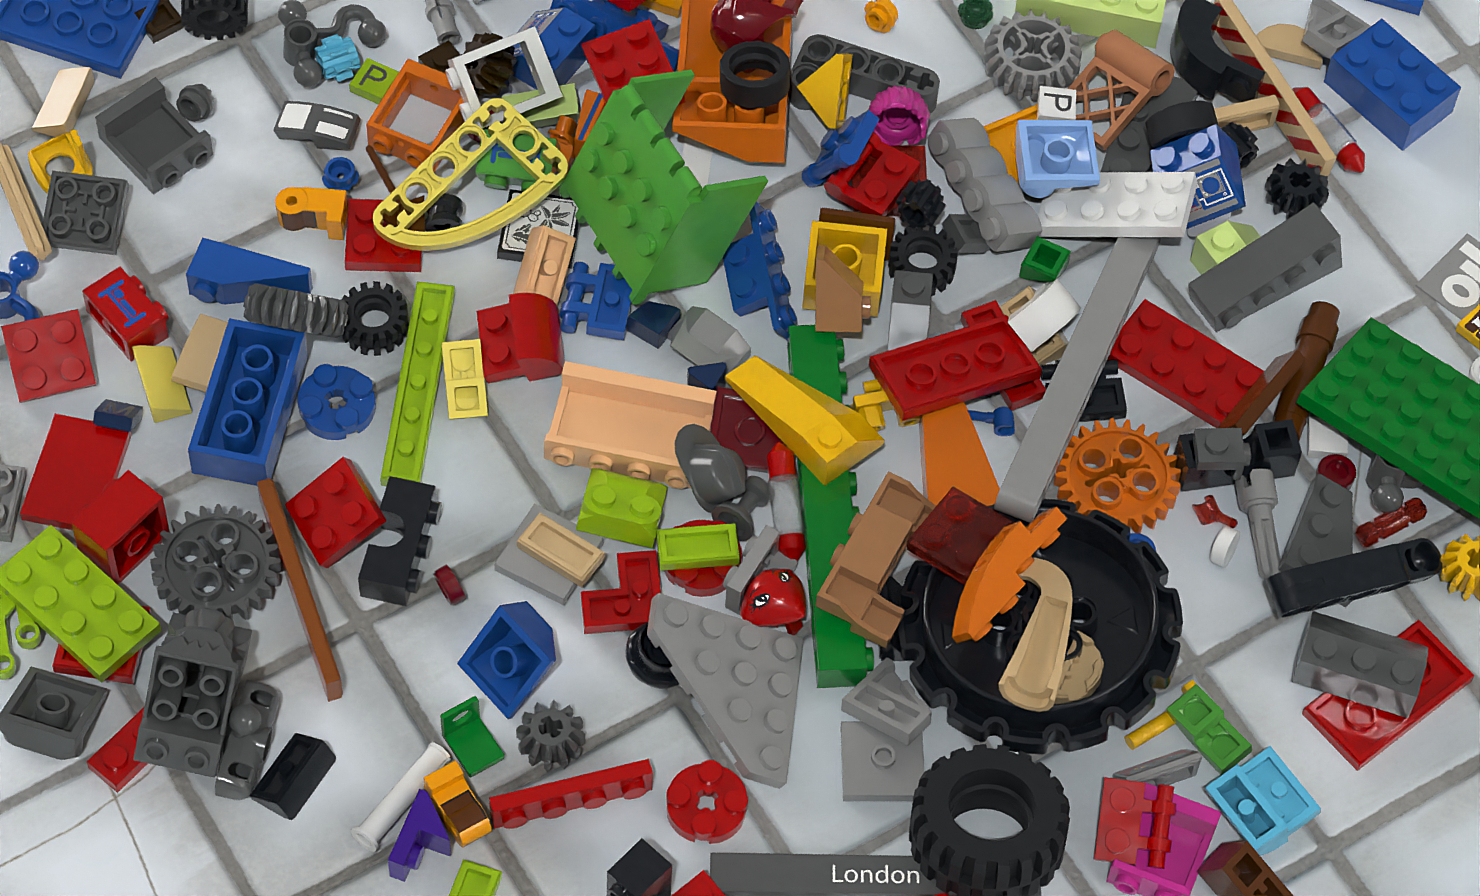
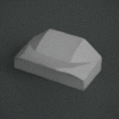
(708, 339)

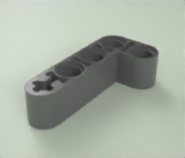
(868, 75)

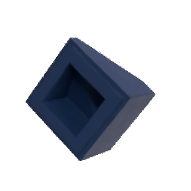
(653, 322)

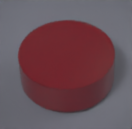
(1338, 469)
(449, 585)

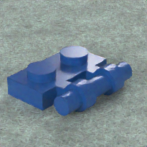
(609, 305)

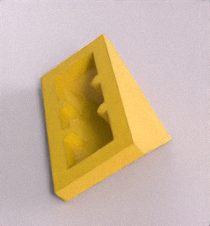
(829, 89)

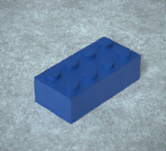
(248, 402)

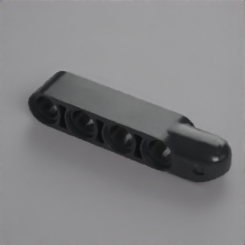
(1353, 576)

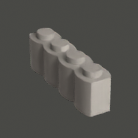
(983, 182)

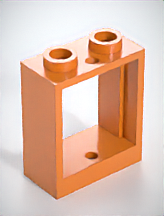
(425, 84)

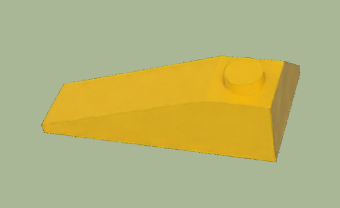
(810, 423)

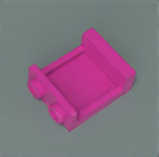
(1190, 835)

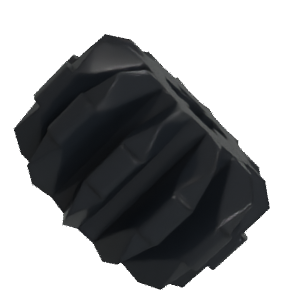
(1296, 187)

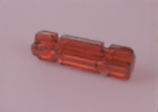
(1391, 523)

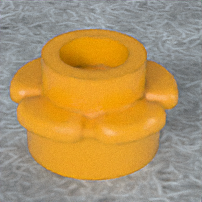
(881, 15)

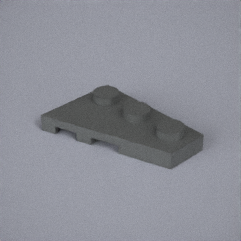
(1322, 526)

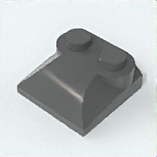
(50, 714)

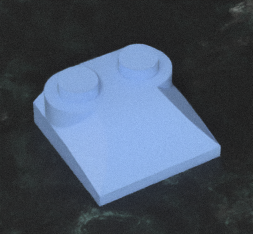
(1055, 155)

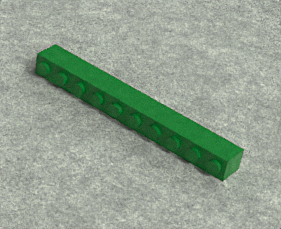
(827, 513)

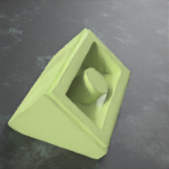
(549, 112)

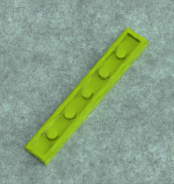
(418, 382)

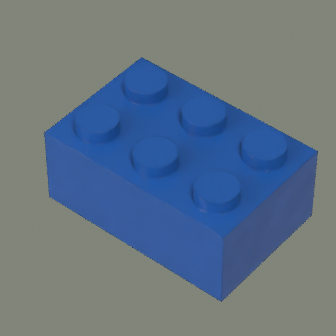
(1392, 84)

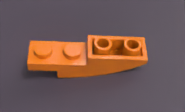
(996, 574)

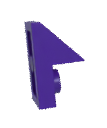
(420, 831)

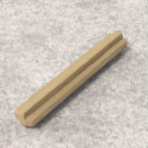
(22, 206)

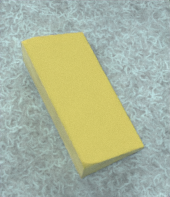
(155, 370)

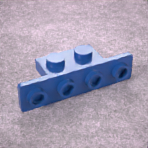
(611, 18)
(757, 274)

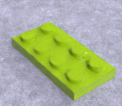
(77, 603)

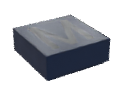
(117, 415)

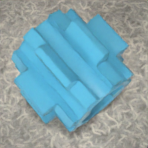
(337, 57)

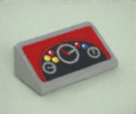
(1164, 769)

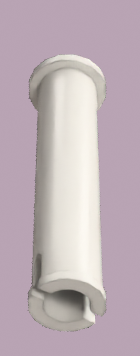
(399, 798)

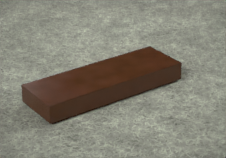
(1264, 391)

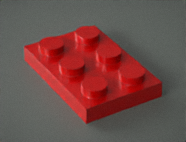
(625, 55)

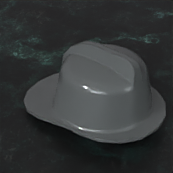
(711, 470)

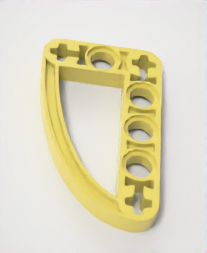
(463, 160)

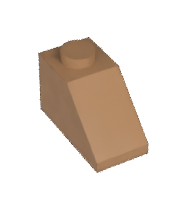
(838, 295)

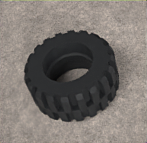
(995, 782)

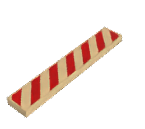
(1291, 115)

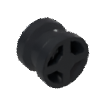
(444, 213)

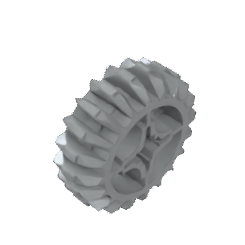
(1032, 44)

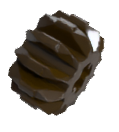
(491, 71)

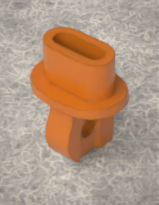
(564, 134)

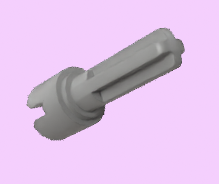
(1258, 500)

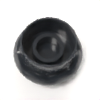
(647, 662)

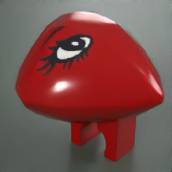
(775, 600)

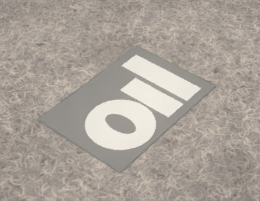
(1456, 278)

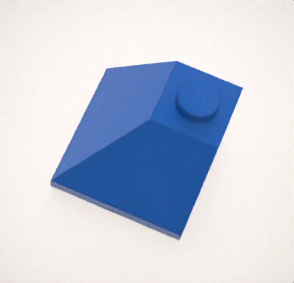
(510, 656)

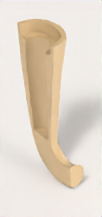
(1039, 658)

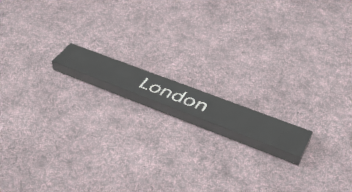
(820, 875)

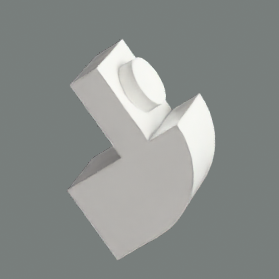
(1044, 314)

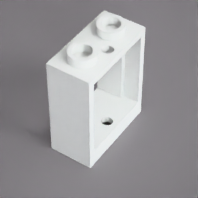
(536, 60)

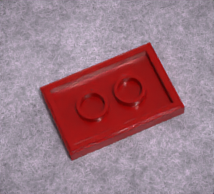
(72, 470)

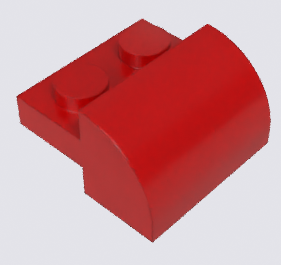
(521, 338)

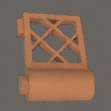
(1133, 69)

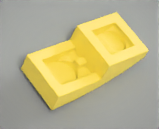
(464, 379)

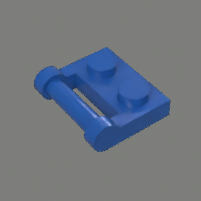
(840, 148)

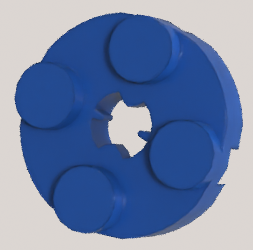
(333, 382)

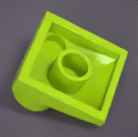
(621, 507)

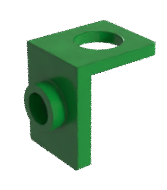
(470, 738)

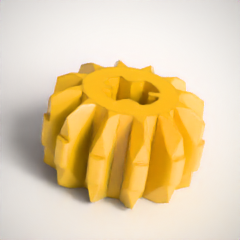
(1462, 566)

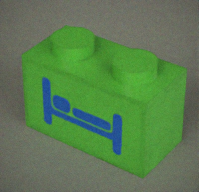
(499, 168)

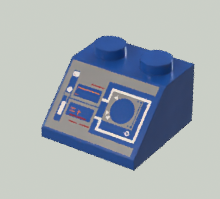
(561, 37)
(1216, 167)

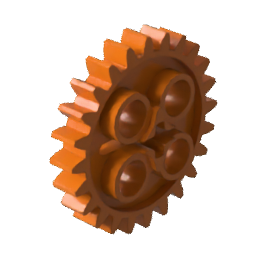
(1119, 475)

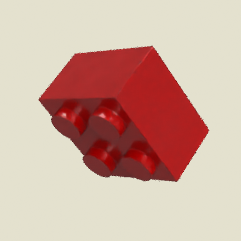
(121, 526)

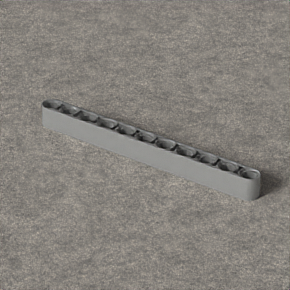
(1075, 377)

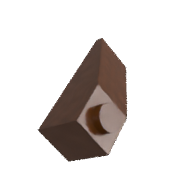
(1240, 871)

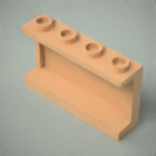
(624, 422)

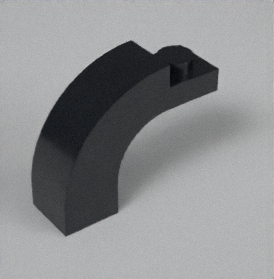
(1203, 62)

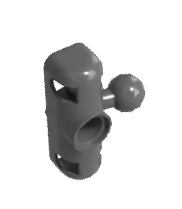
(246, 740)

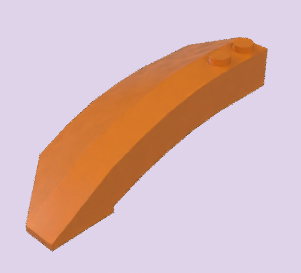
(707, 114)

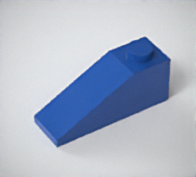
(226, 272)

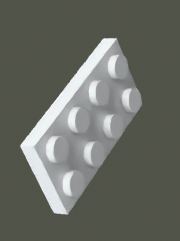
(1121, 206)

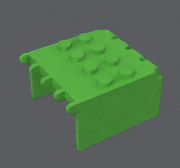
(645, 200)

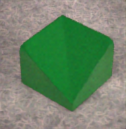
(1044, 261)

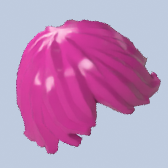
(901, 115)

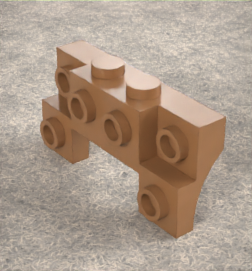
(870, 558)

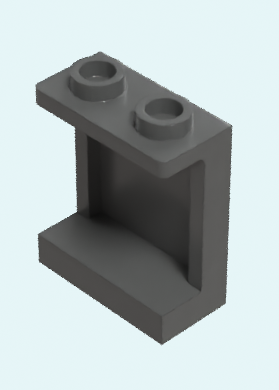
(153, 137)

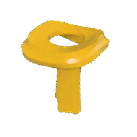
(66, 145)

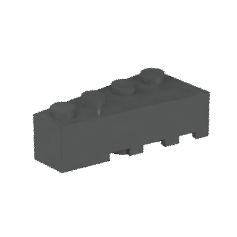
(1268, 269)

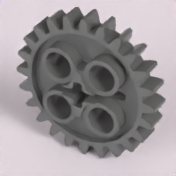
(249, 549)

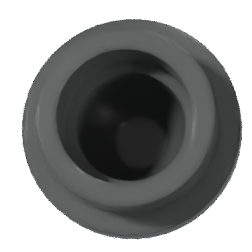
(195, 102)

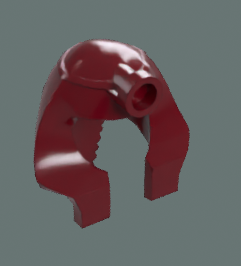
(746, 20)

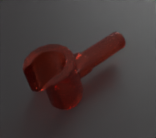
(1209, 512)

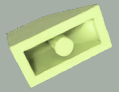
(1221, 243)

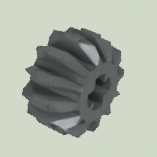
(536, 737)

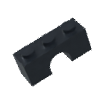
(1271, 446)
(393, 571)

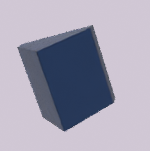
(707, 376)

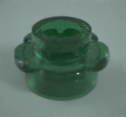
(972, 18)

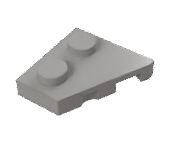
(1331, 27)

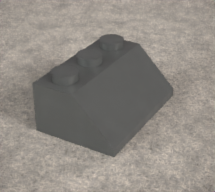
(1361, 664)

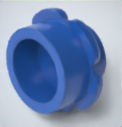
(340, 167)

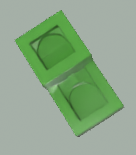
(1208, 730)

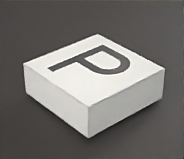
(1056, 103)

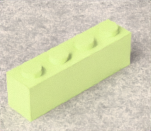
(1133, 18)

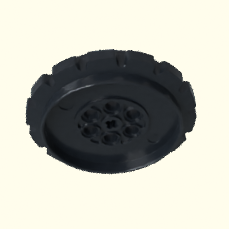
(1127, 616)

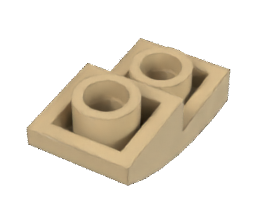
(200, 353)

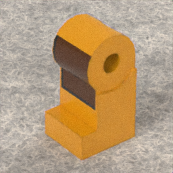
(313, 209)
(457, 804)

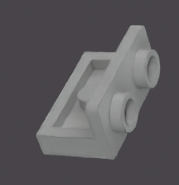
(760, 555)

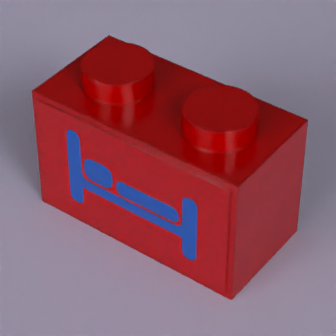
(125, 311)

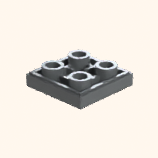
(84, 212)

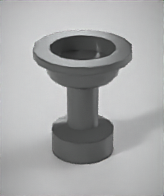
(755, 494)

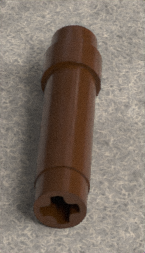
(1315, 342)

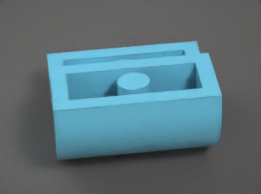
(1263, 801)

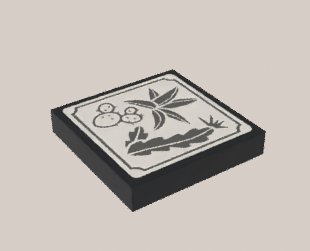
(551, 212)

